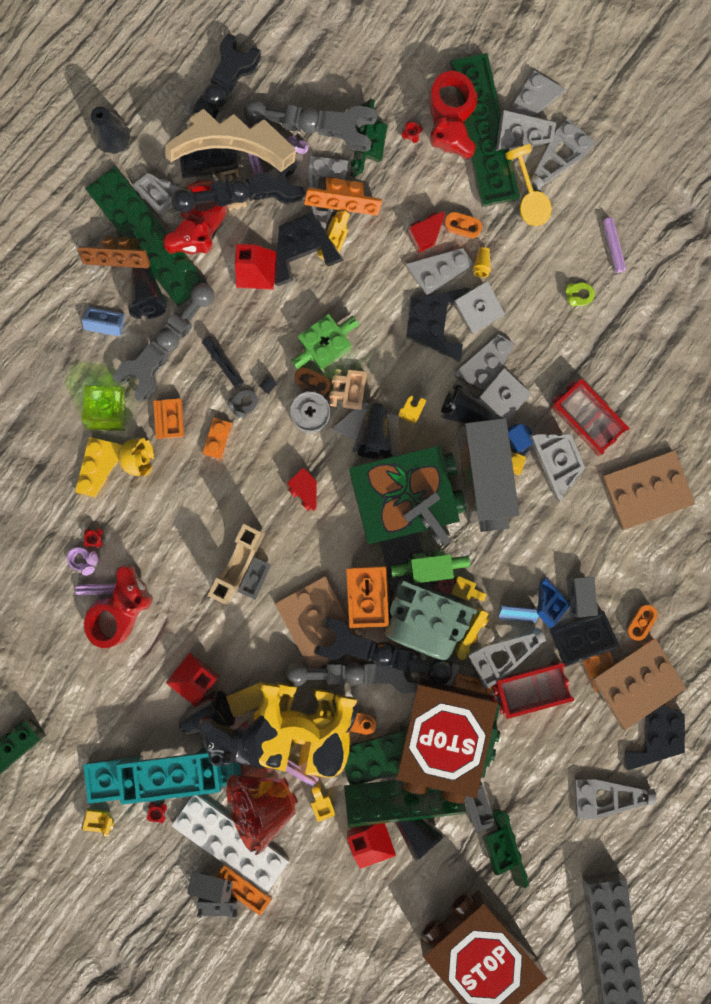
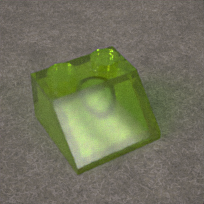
(104, 408)

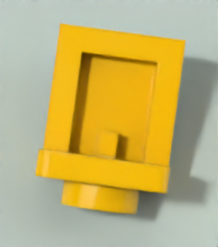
(97, 821)

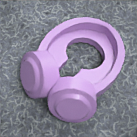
(301, 146)
(91, 557)

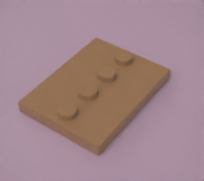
(648, 490)
(304, 618)
(638, 683)

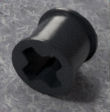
(267, 385)

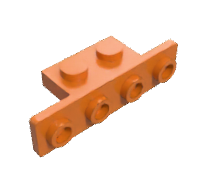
(343, 196)

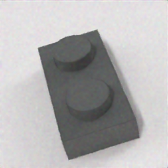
(254, 578)

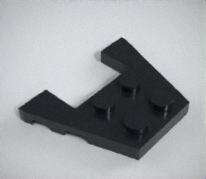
(300, 239)
(428, 320)
(662, 738)

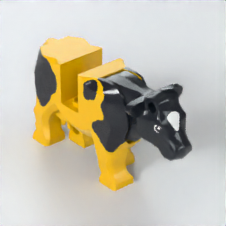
(268, 733)

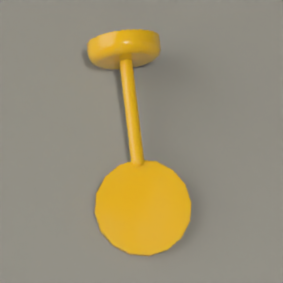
(535, 206)

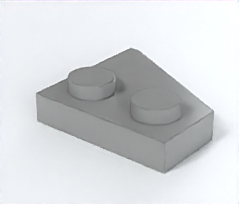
(156, 191)

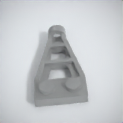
(574, 139)
(320, 169)
(484, 666)
(586, 797)

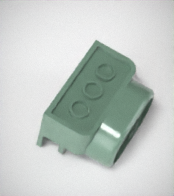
(427, 619)

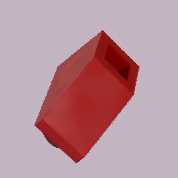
(425, 233)
(306, 488)

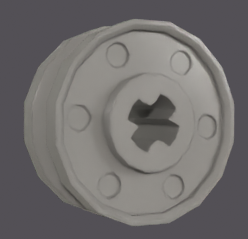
(300, 407)

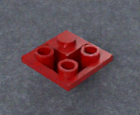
(254, 267)
(192, 679)
(370, 844)

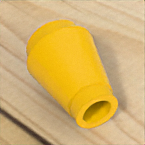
(482, 263)

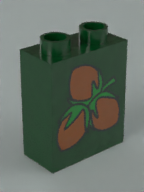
(400, 483)

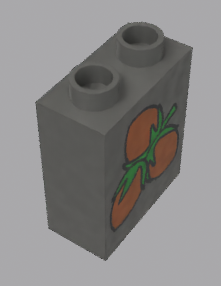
(488, 474)

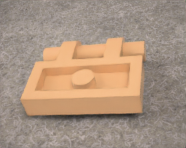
(354, 389)

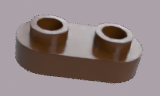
(313, 381)

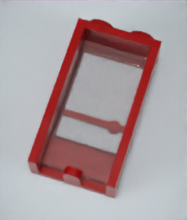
(589, 416)
(533, 690)

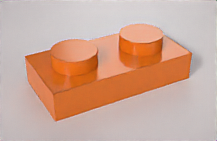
(217, 438)

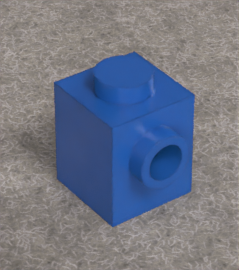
(519, 437)

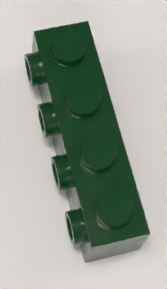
(19, 742)

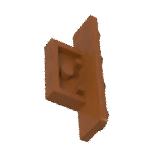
(115, 252)

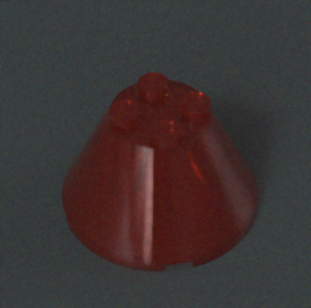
(260, 808)

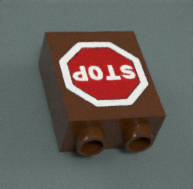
(446, 740)
(480, 954)

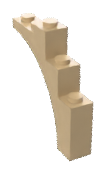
(232, 133)

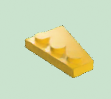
(97, 464)

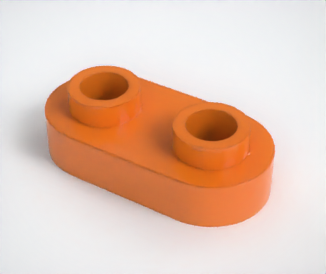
(463, 224)
(642, 623)
(358, 724)

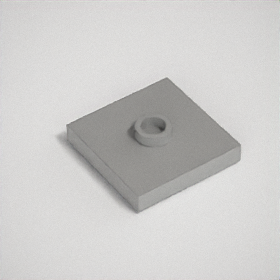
(479, 307)
(504, 394)

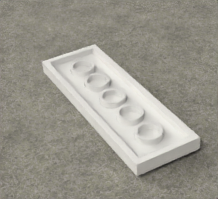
(218, 836)

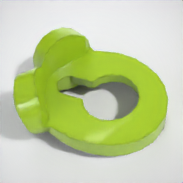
(574, 288)

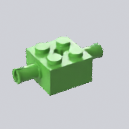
(325, 330)
(430, 568)

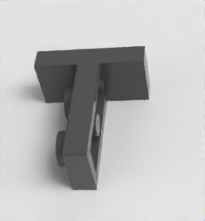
(428, 519)

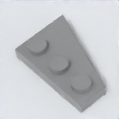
(536, 95)
(520, 130)
(439, 269)
(486, 363)

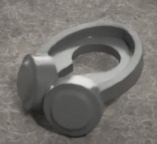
(234, 402)

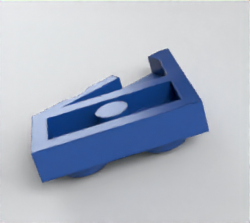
(550, 603)

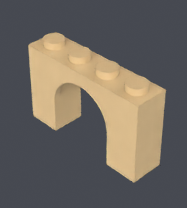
(227, 584)

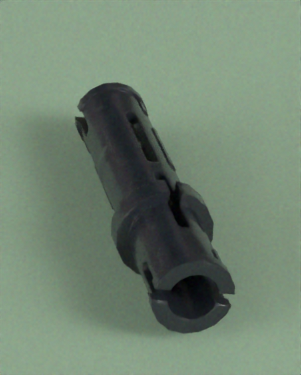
(218, 355)

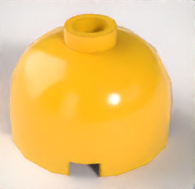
(135, 456)

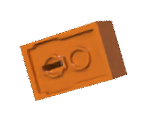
(368, 596)

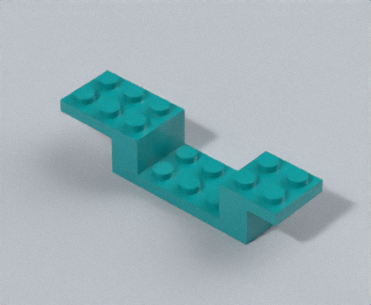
(155, 779)

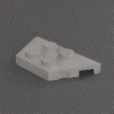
(351, 424)
(559, 460)

